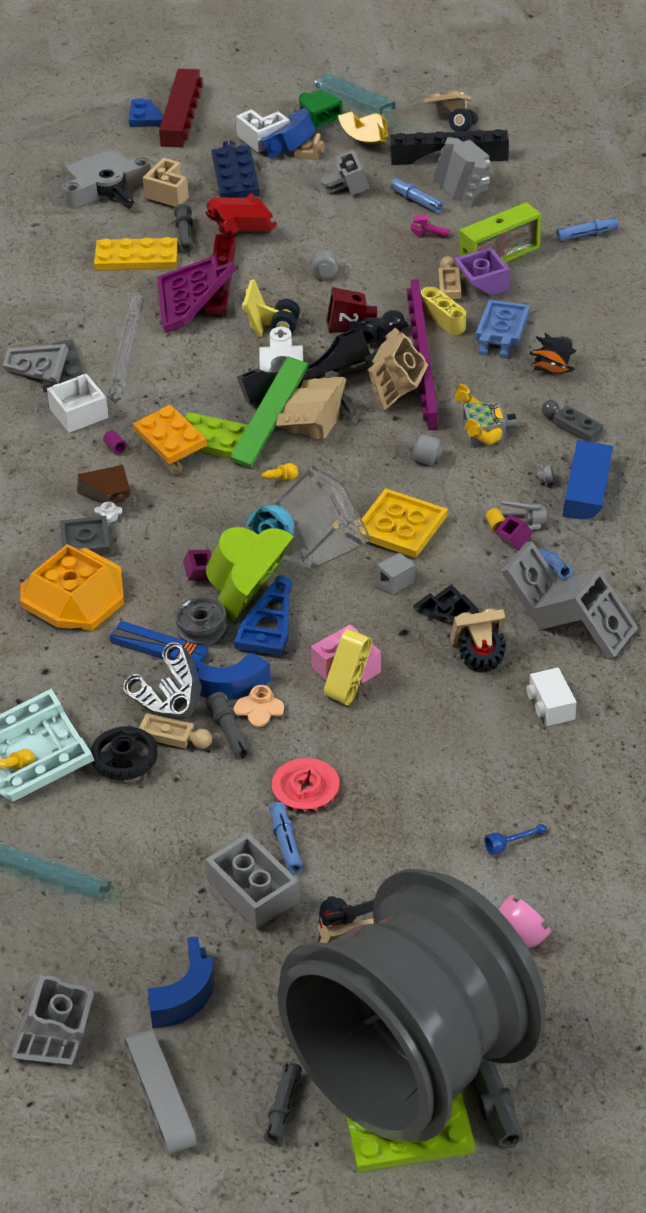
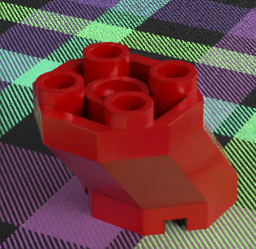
(240, 215)

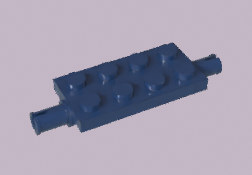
(235, 171)

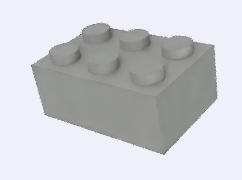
(252, 880)

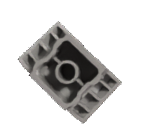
(462, 170)
(52, 1021)

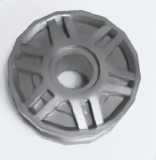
(201, 621)

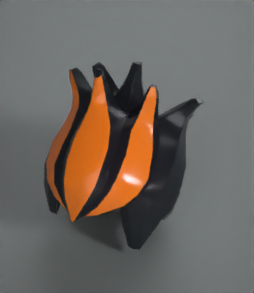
(554, 354)

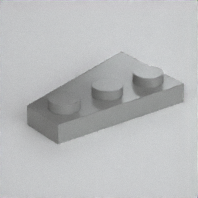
(37, 361)

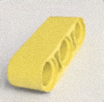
(443, 311)
(347, 666)

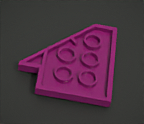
(189, 289)

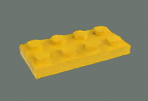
(136, 254)

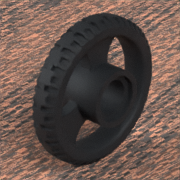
(123, 753)

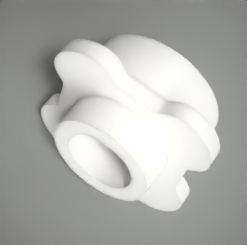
(109, 510)

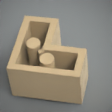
(166, 184)

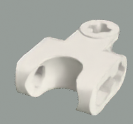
(280, 347)

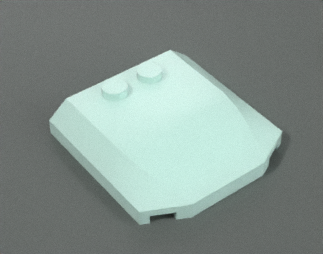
(49, 734)

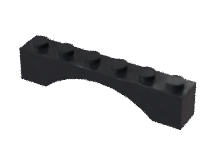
(410, 147)
(344, 350)

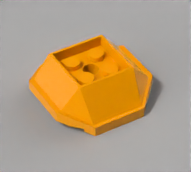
(74, 589)

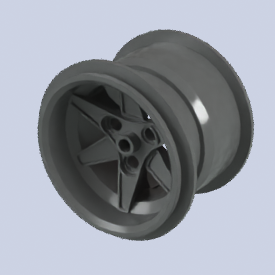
(411, 1004)

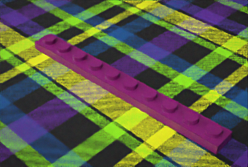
(421, 345)

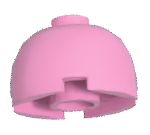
(525, 921)

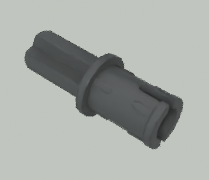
(346, 407)

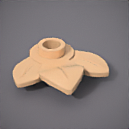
(259, 706)

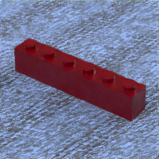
(181, 108)

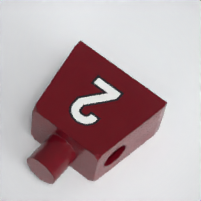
(347, 307)

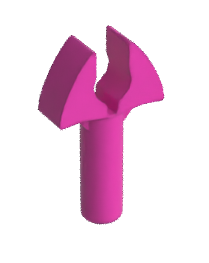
(426, 227)

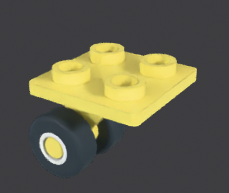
(260, 315)

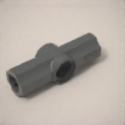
(497, 1105)

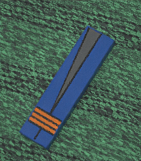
(152, 642)

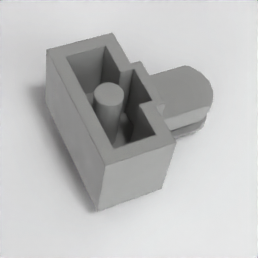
(349, 174)

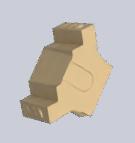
(396, 368)
(313, 407)

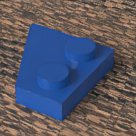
(144, 114)

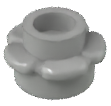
(546, 475)

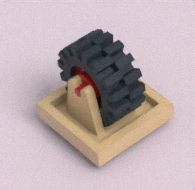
(480, 638)

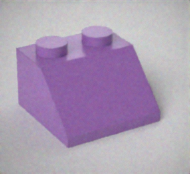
(485, 271)

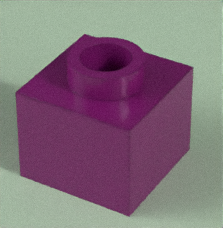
(514, 532)
(195, 564)

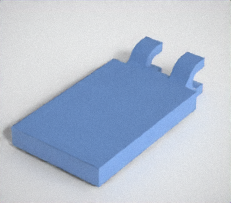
(501, 325)

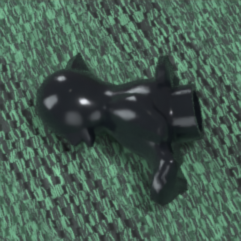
(377, 328)

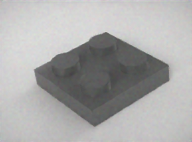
(86, 533)

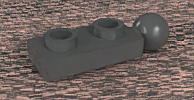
(572, 420)

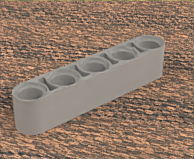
(160, 1092)

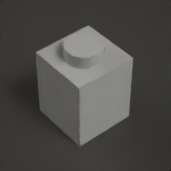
(396, 573)

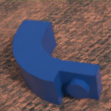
(293, 135)
(234, 680)
(186, 997)

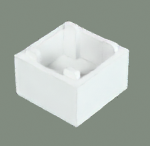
(77, 403)

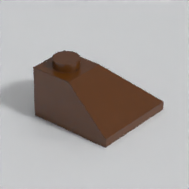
(104, 484)

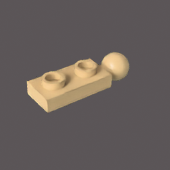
(449, 278)
(175, 732)

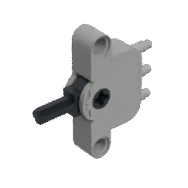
(104, 178)

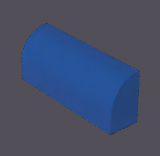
(587, 480)

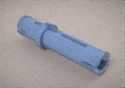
(410, 192)
(595, 227)
(556, 564)
(283, 829)

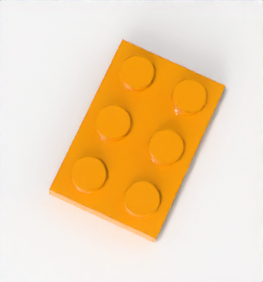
(169, 434)

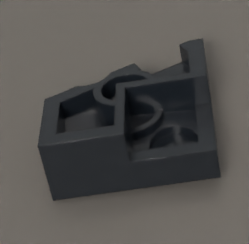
(446, 604)

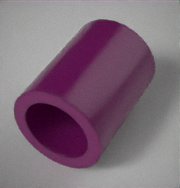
(114, 442)

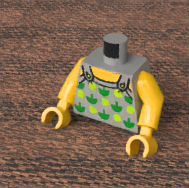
(482, 420)

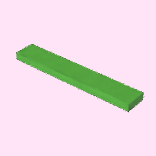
(267, 413)

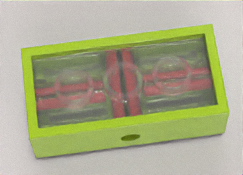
(508, 233)

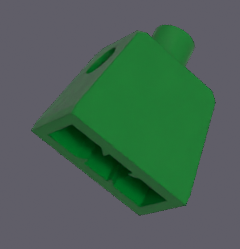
(321, 106)

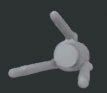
(534, 514)

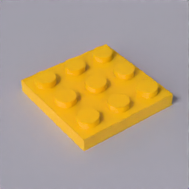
(402, 522)

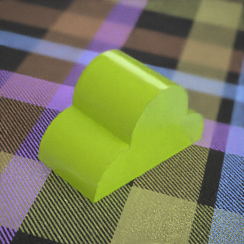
(243, 564)

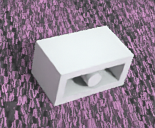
(551, 697)

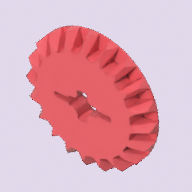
(296, 773)

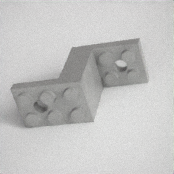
(568, 600)

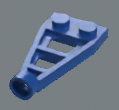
(262, 639)

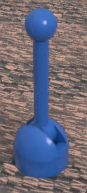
(496, 842)

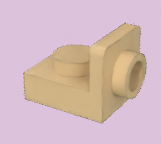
(309, 149)

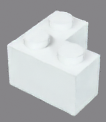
(254, 128)

